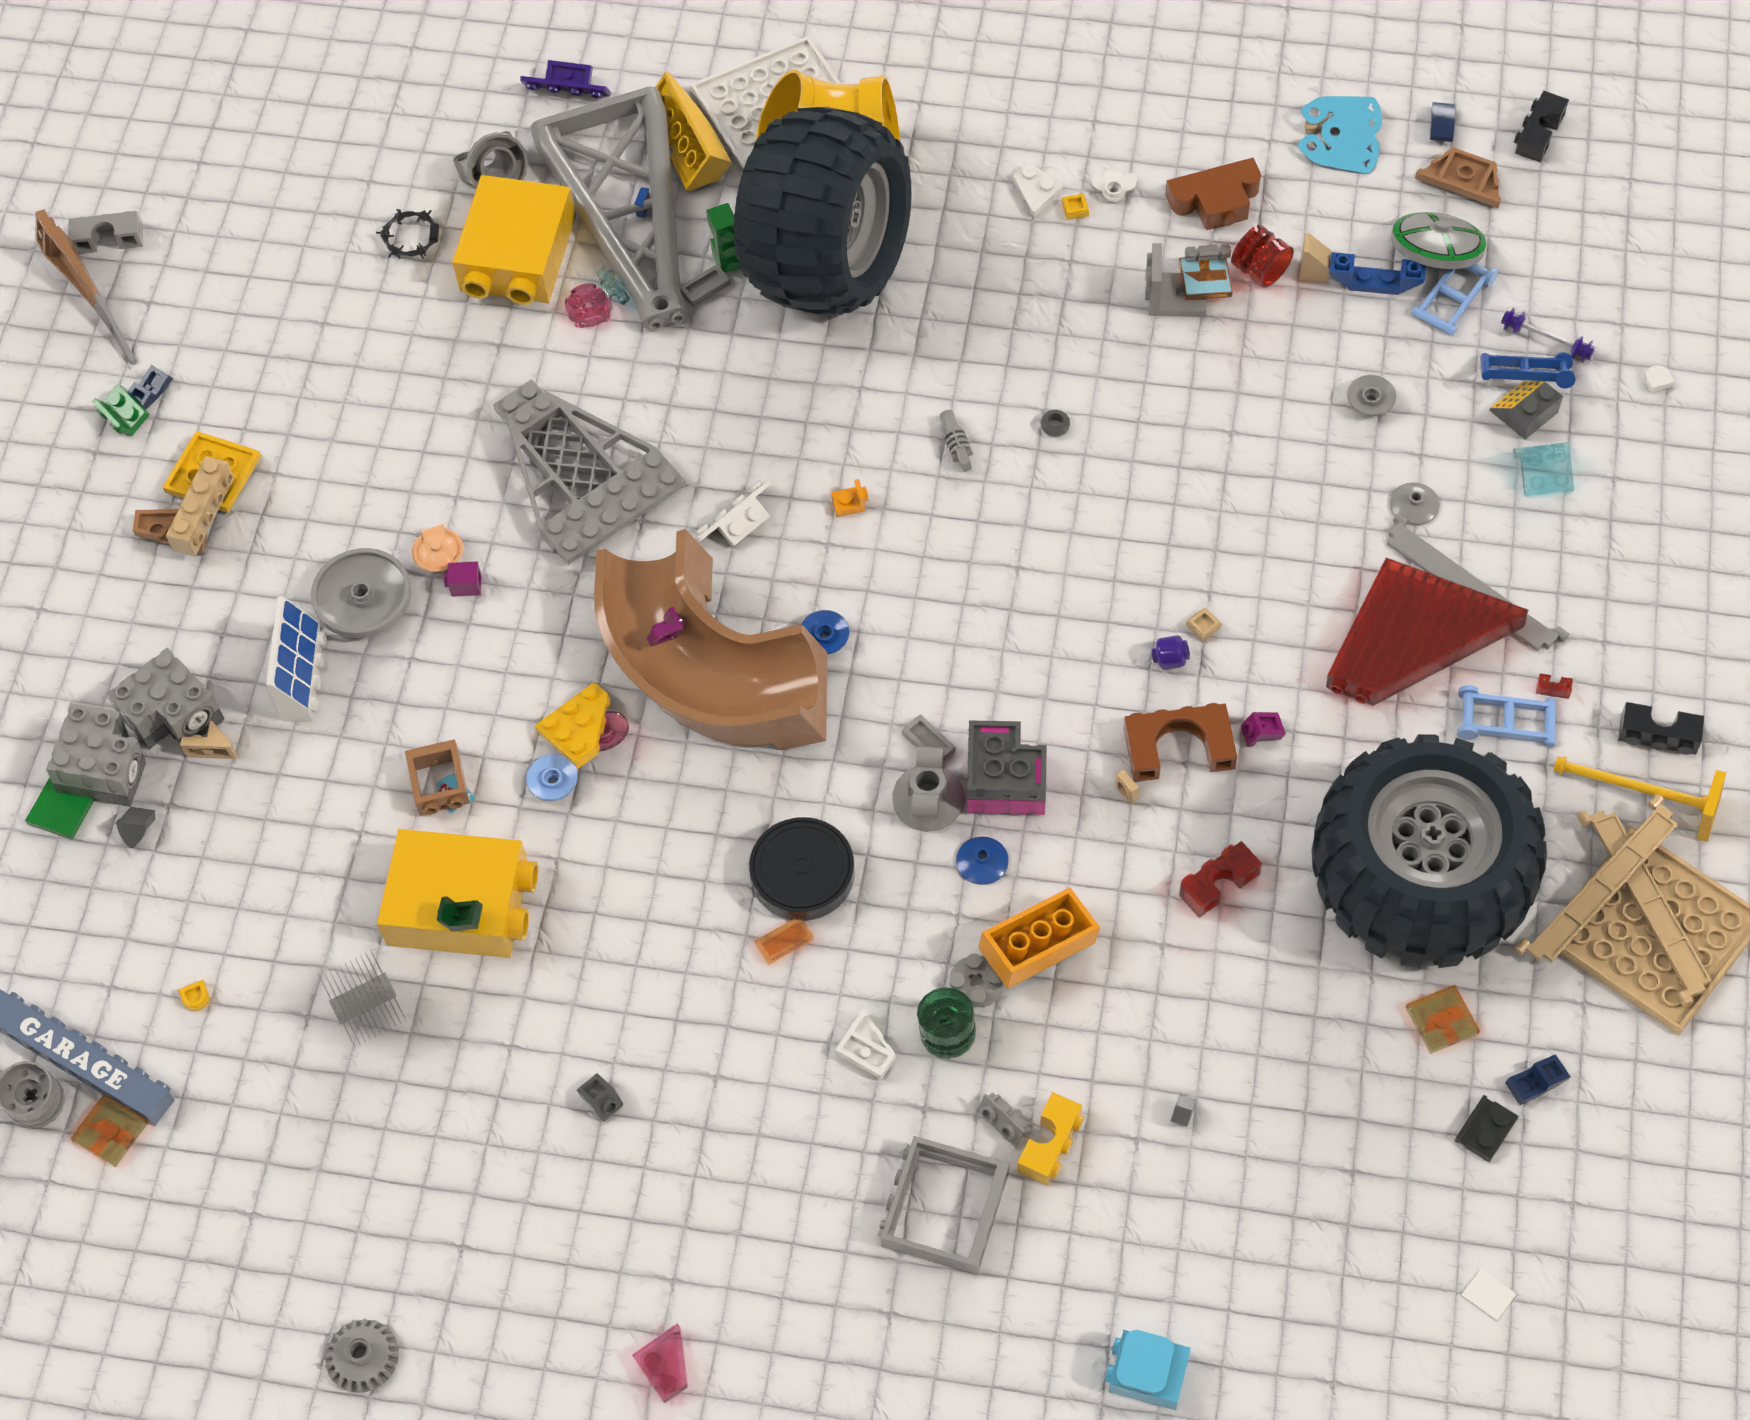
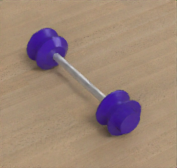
(1579, 347)

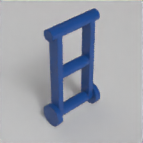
(1562, 362)

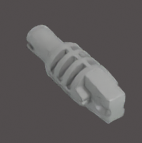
(956, 440)

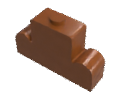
(1216, 193)

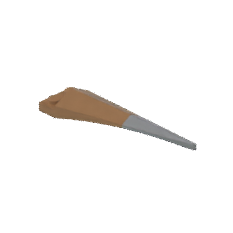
(63, 255)

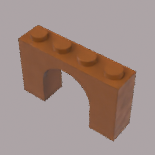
(1206, 722)

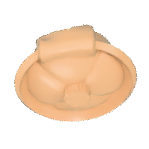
(437, 548)

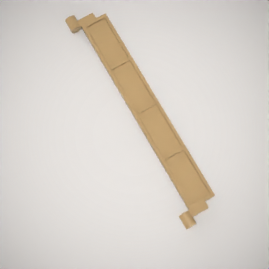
(1602, 885)
(1654, 909)

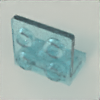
(1546, 468)

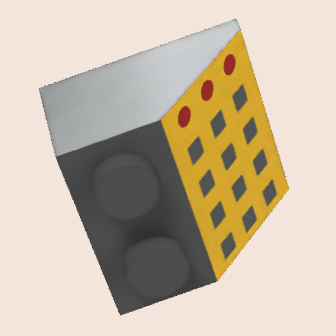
(1528, 407)

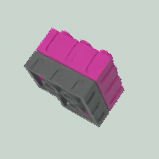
(1004, 772)

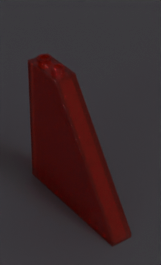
(1414, 629)

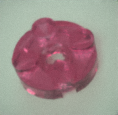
(590, 316)

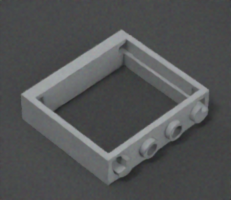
(903, 1179)

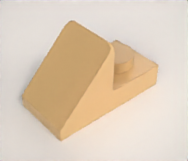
(213, 746)

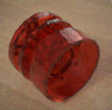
(1262, 256)

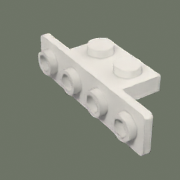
(740, 519)

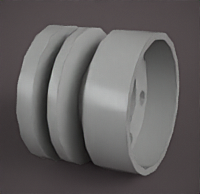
(23, 1082)

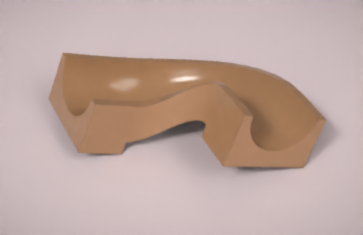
(709, 677)

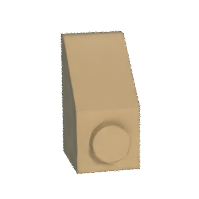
(1314, 261)

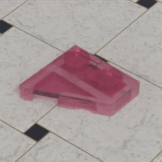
(664, 1363)

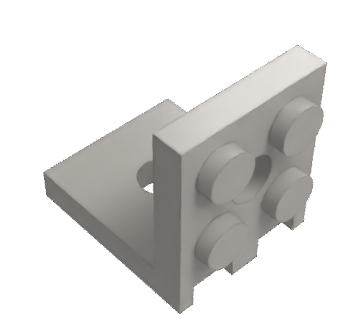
(1163, 288)

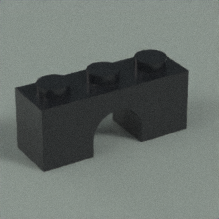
(1535, 139)
(1640, 729)

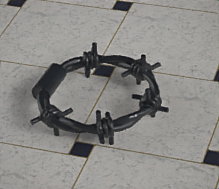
(433, 235)

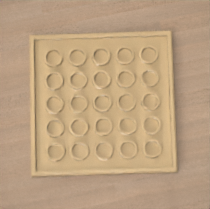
(1627, 957)

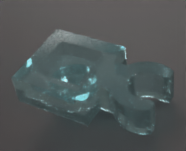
(613, 288)

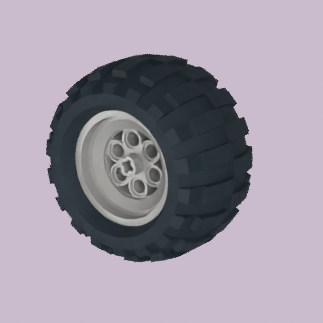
(823, 210)
(1424, 805)

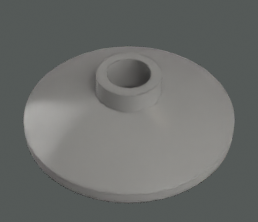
(1372, 388)
(1418, 511)

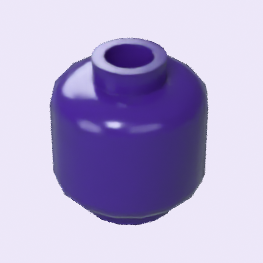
(1171, 652)

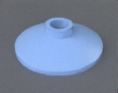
(548, 768)

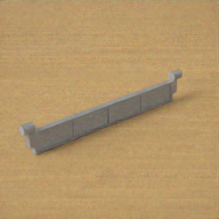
(1438, 564)

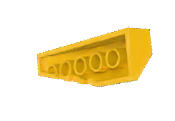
(694, 144)

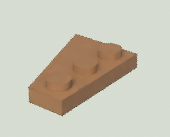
(155, 525)

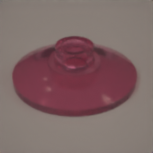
(614, 731)

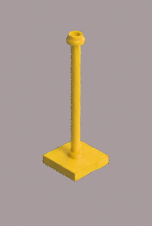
(1706, 804)

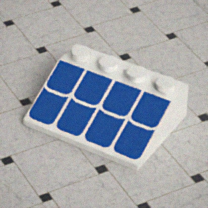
(295, 662)

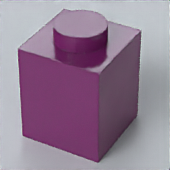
(463, 579)

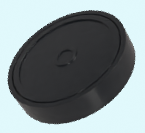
(802, 868)

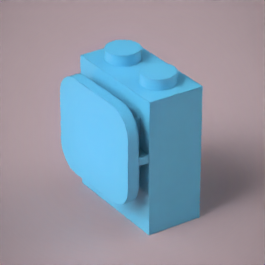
(1148, 1368)

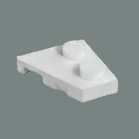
(866, 1047)

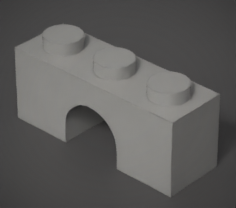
(88, 231)

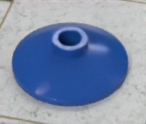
(831, 624)
(982, 870)

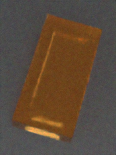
(784, 940)

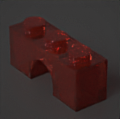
(1235, 864)

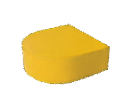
(195, 996)

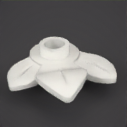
(1114, 184)

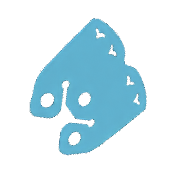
(1356, 133)

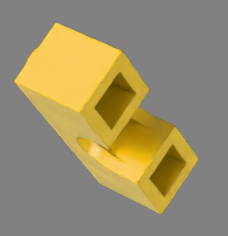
(1042, 1160)

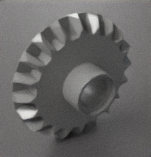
(373, 1368)

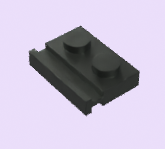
(1486, 1128)

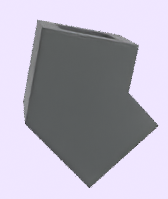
(1183, 1110)

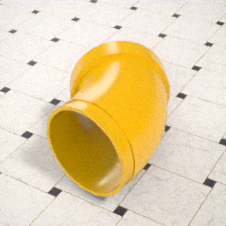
(795, 90)

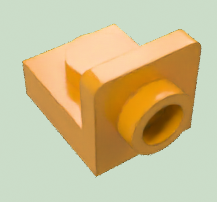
(850, 500)

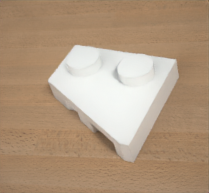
(1036, 188)

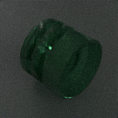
(946, 1022)

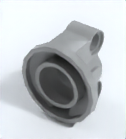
(509, 159)
(932, 808)

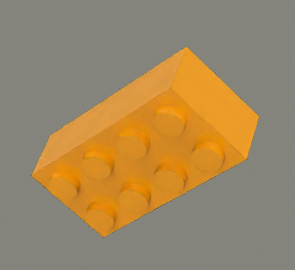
(1038, 937)

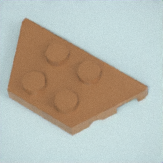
(1464, 175)

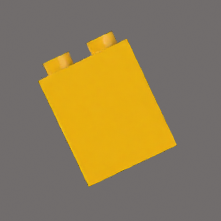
(514, 239)
(464, 869)

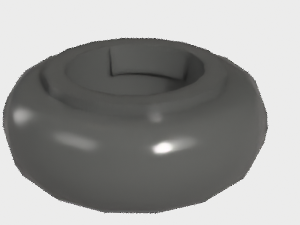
(1055, 415)

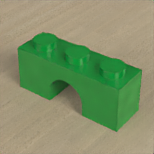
(722, 245)

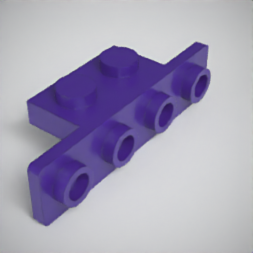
(567, 77)

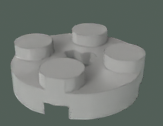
(976, 966)

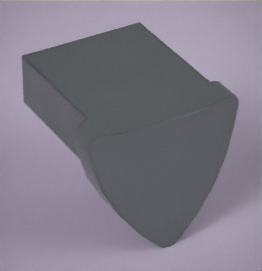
(134, 825)

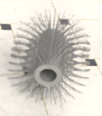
(363, 998)

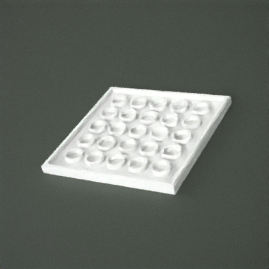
(738, 94)

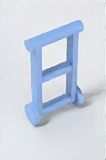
(1487, 278)
(1470, 731)

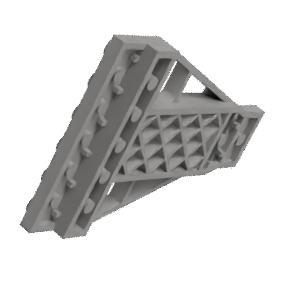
(607, 504)

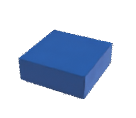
(643, 194)

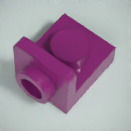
(666, 630)
(1262, 726)

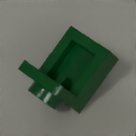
(459, 915)

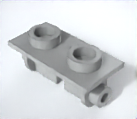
(995, 1111)

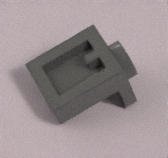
(600, 1096)

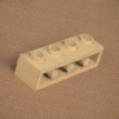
(200, 506)

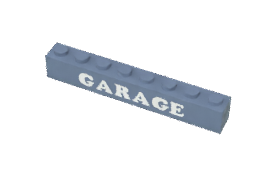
(83, 1060)

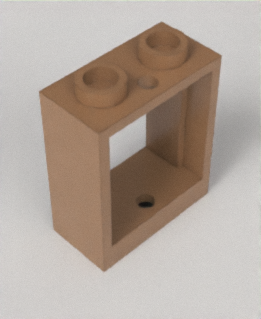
(431, 756)

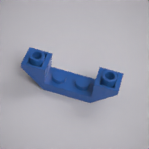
(1375, 279)

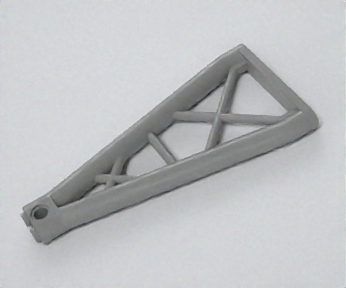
(655, 307)

